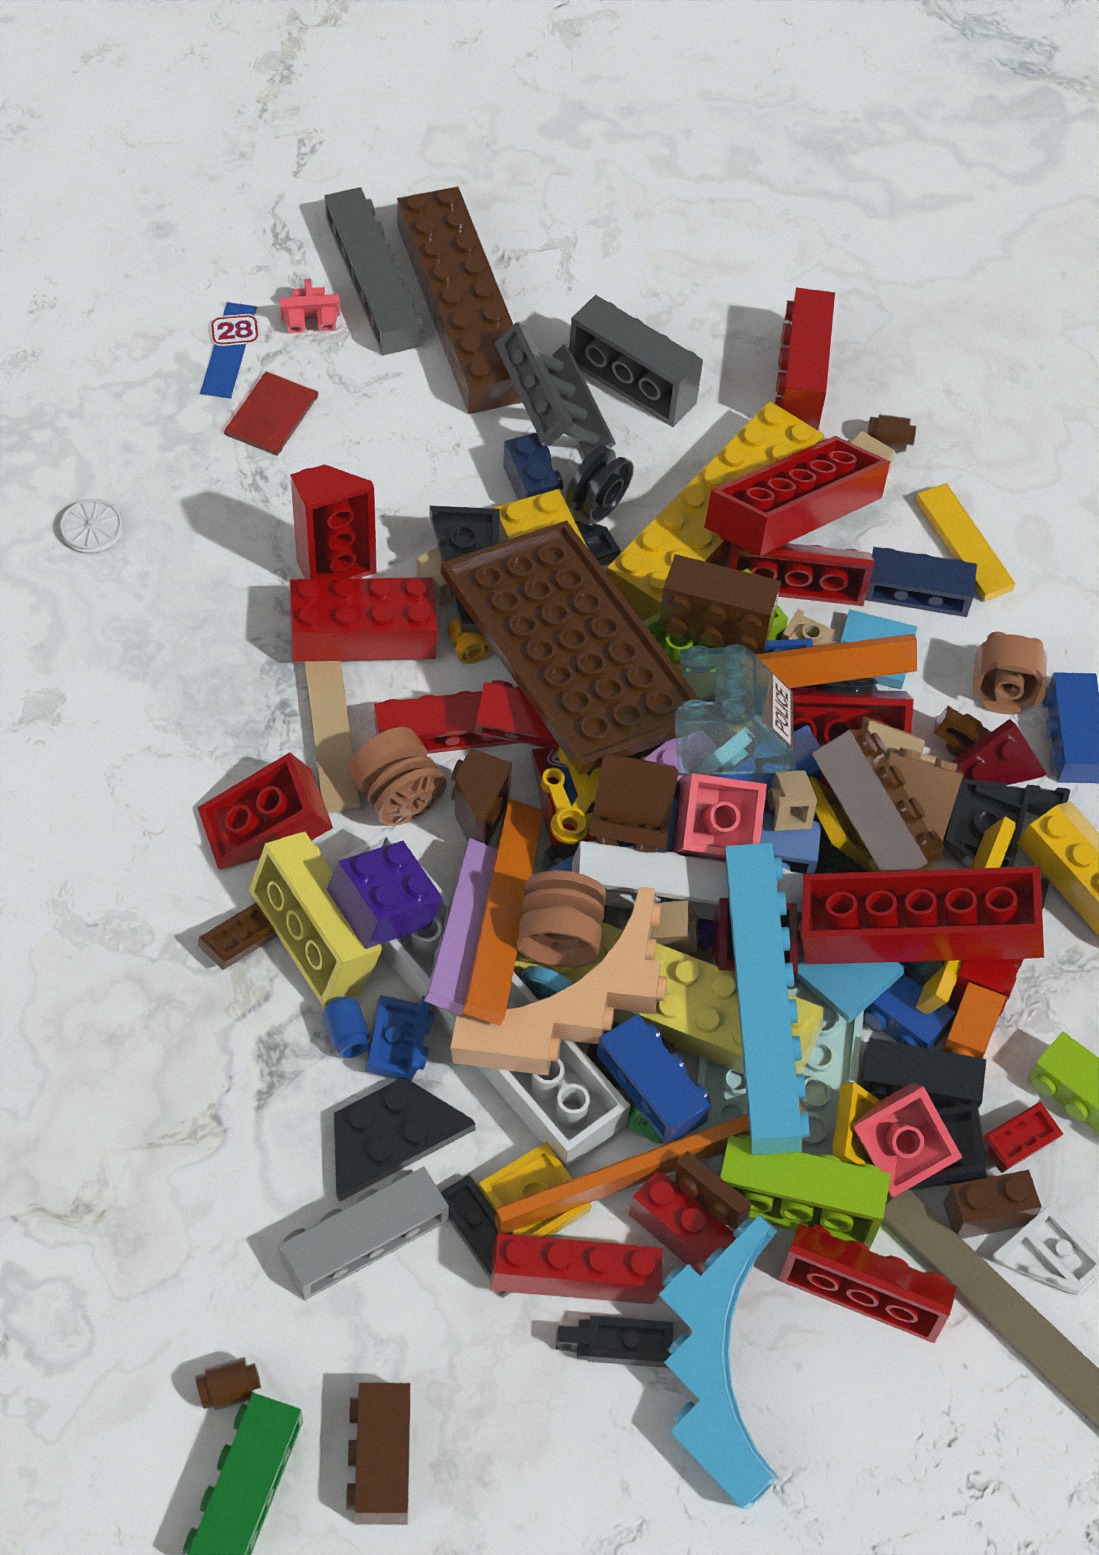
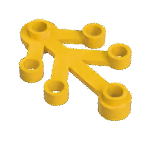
(575, 815)

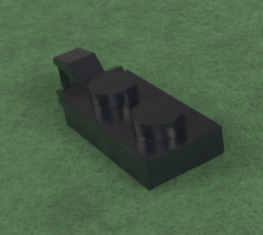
(618, 1340)

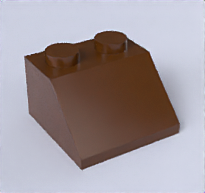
(480, 794)

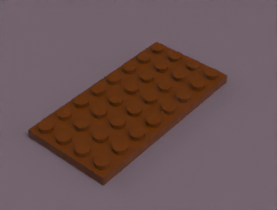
(571, 644)

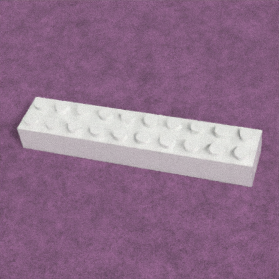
(570, 1107)

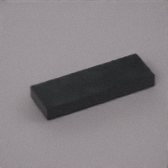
(473, 1220)

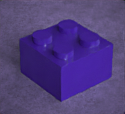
(384, 894)

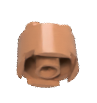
(1010, 673)

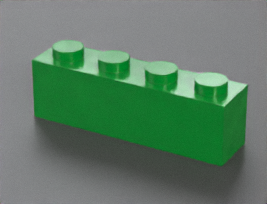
(247, 1478)

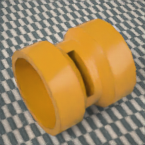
(470, 645)

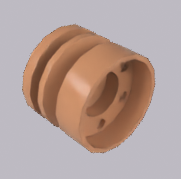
(397, 776)
(561, 919)

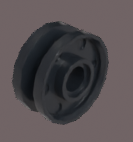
(599, 484)

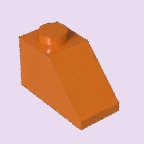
(974, 1021)

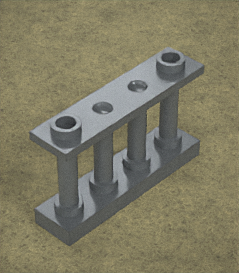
(553, 391)

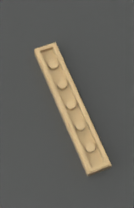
(331, 735)

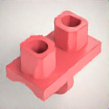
(310, 303)

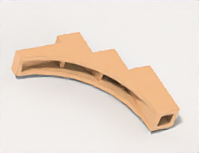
(580, 1013)

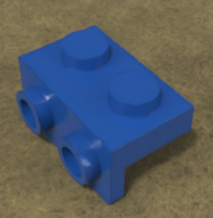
(398, 1038)

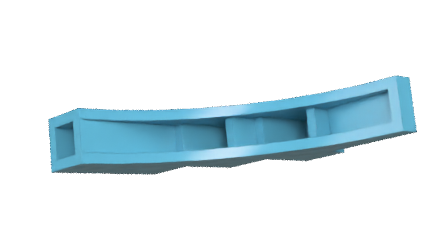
(714, 1426)

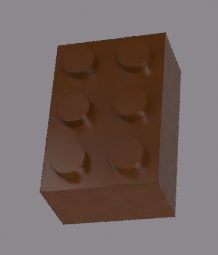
(718, 604)

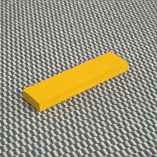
(965, 540)

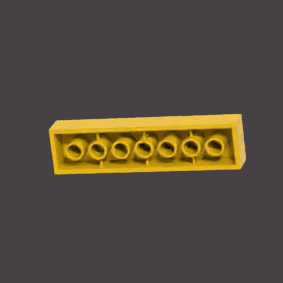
(679, 527)

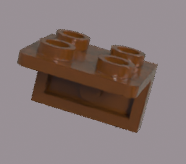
(633, 802)

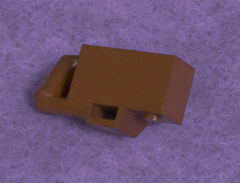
(959, 730)

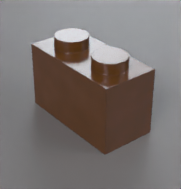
(992, 1204)

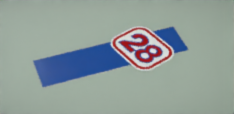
(230, 336)

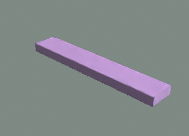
(461, 929)

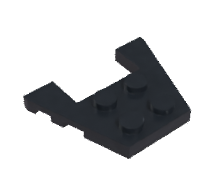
(985, 803)

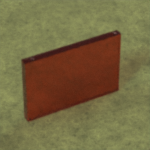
(271, 413)

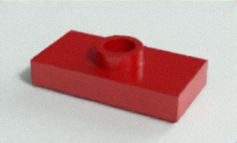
(1021, 1137)

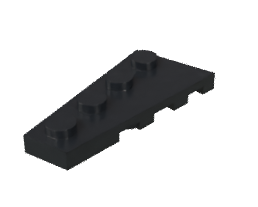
(460, 533)

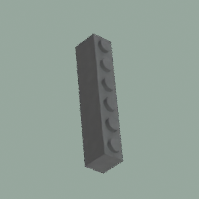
(373, 271)

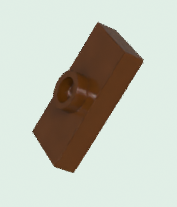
(237, 936)

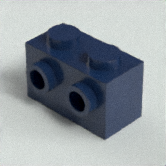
(530, 467)

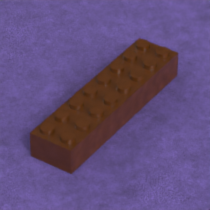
(459, 294)

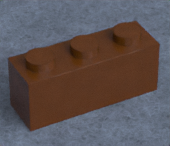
(380, 1454)

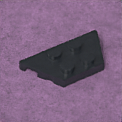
(390, 1133)

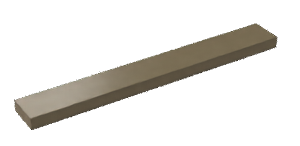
(996, 1302)

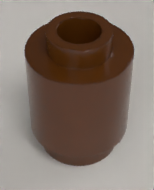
(892, 431)
(228, 1384)

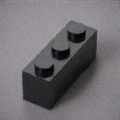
(946, 1076)

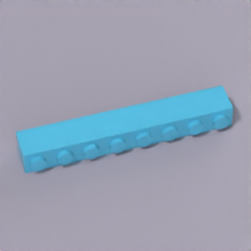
(763, 1000)

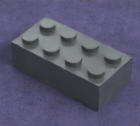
(635, 360)

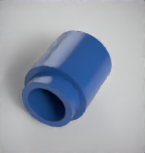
(346, 1027)

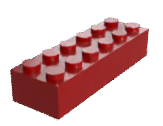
(796, 495)
(922, 915)

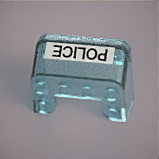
(741, 717)

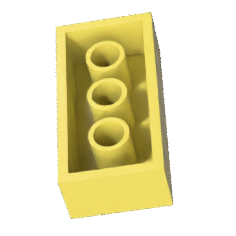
(294, 897)

